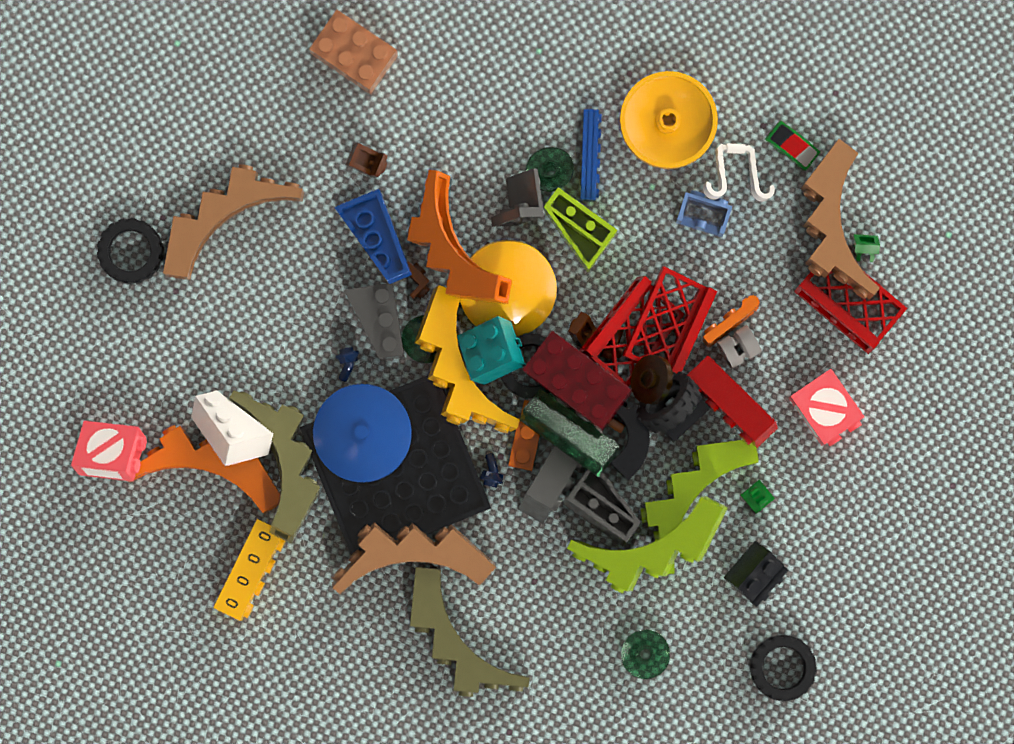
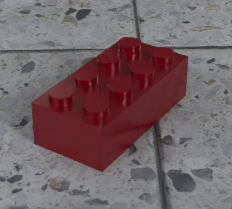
(577, 380)

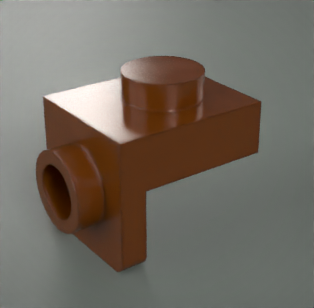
(367, 160)
(419, 278)
(581, 329)

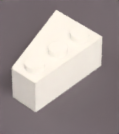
(229, 429)

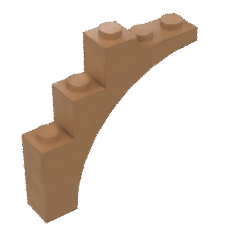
(244, 191)
(825, 223)
(413, 545)

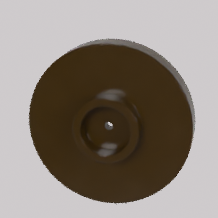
(651, 379)

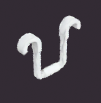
(722, 186)

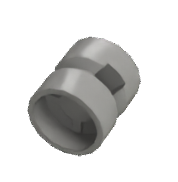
(747, 343)

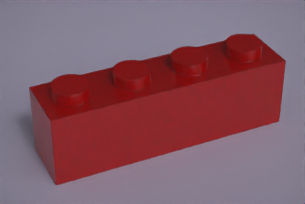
(733, 402)

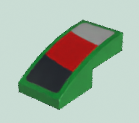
(792, 145)

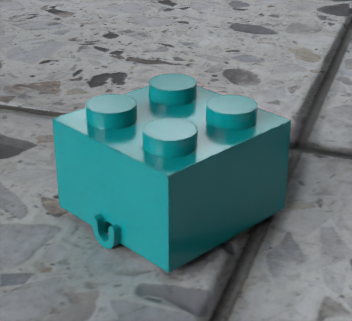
(491, 350)

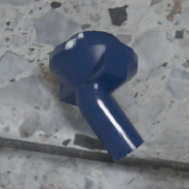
(347, 357)
(491, 477)

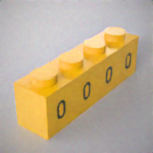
(248, 572)

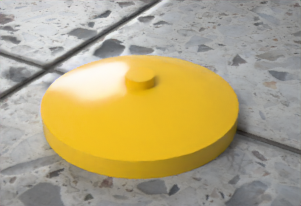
(668, 120)
(531, 289)

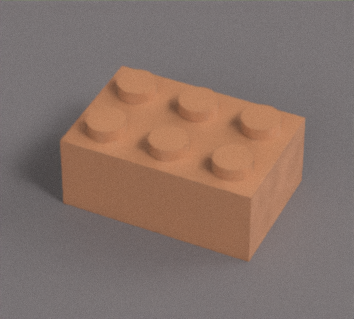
(353, 52)

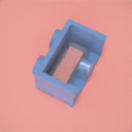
(704, 214)

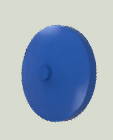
(362, 433)

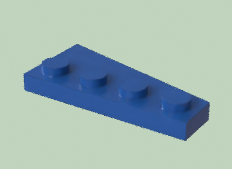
(375, 231)

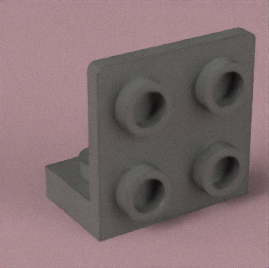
(523, 199)

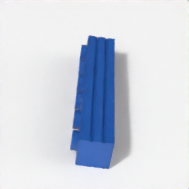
(589, 155)

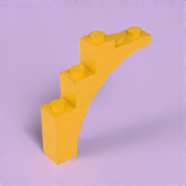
(448, 369)

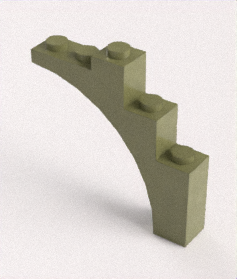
(292, 457)
(429, 612)

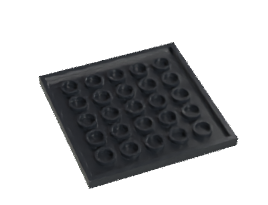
(429, 488)

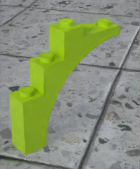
(712, 462)
(689, 539)

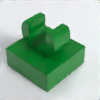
(866, 244)
(757, 496)

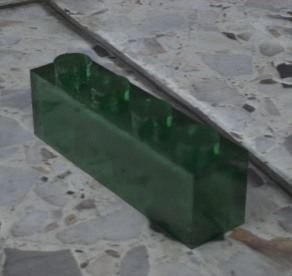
(569, 432)

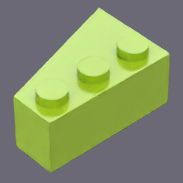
(579, 227)

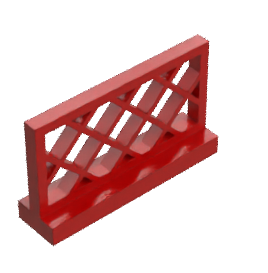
(616, 317)
(842, 318)
(689, 327)

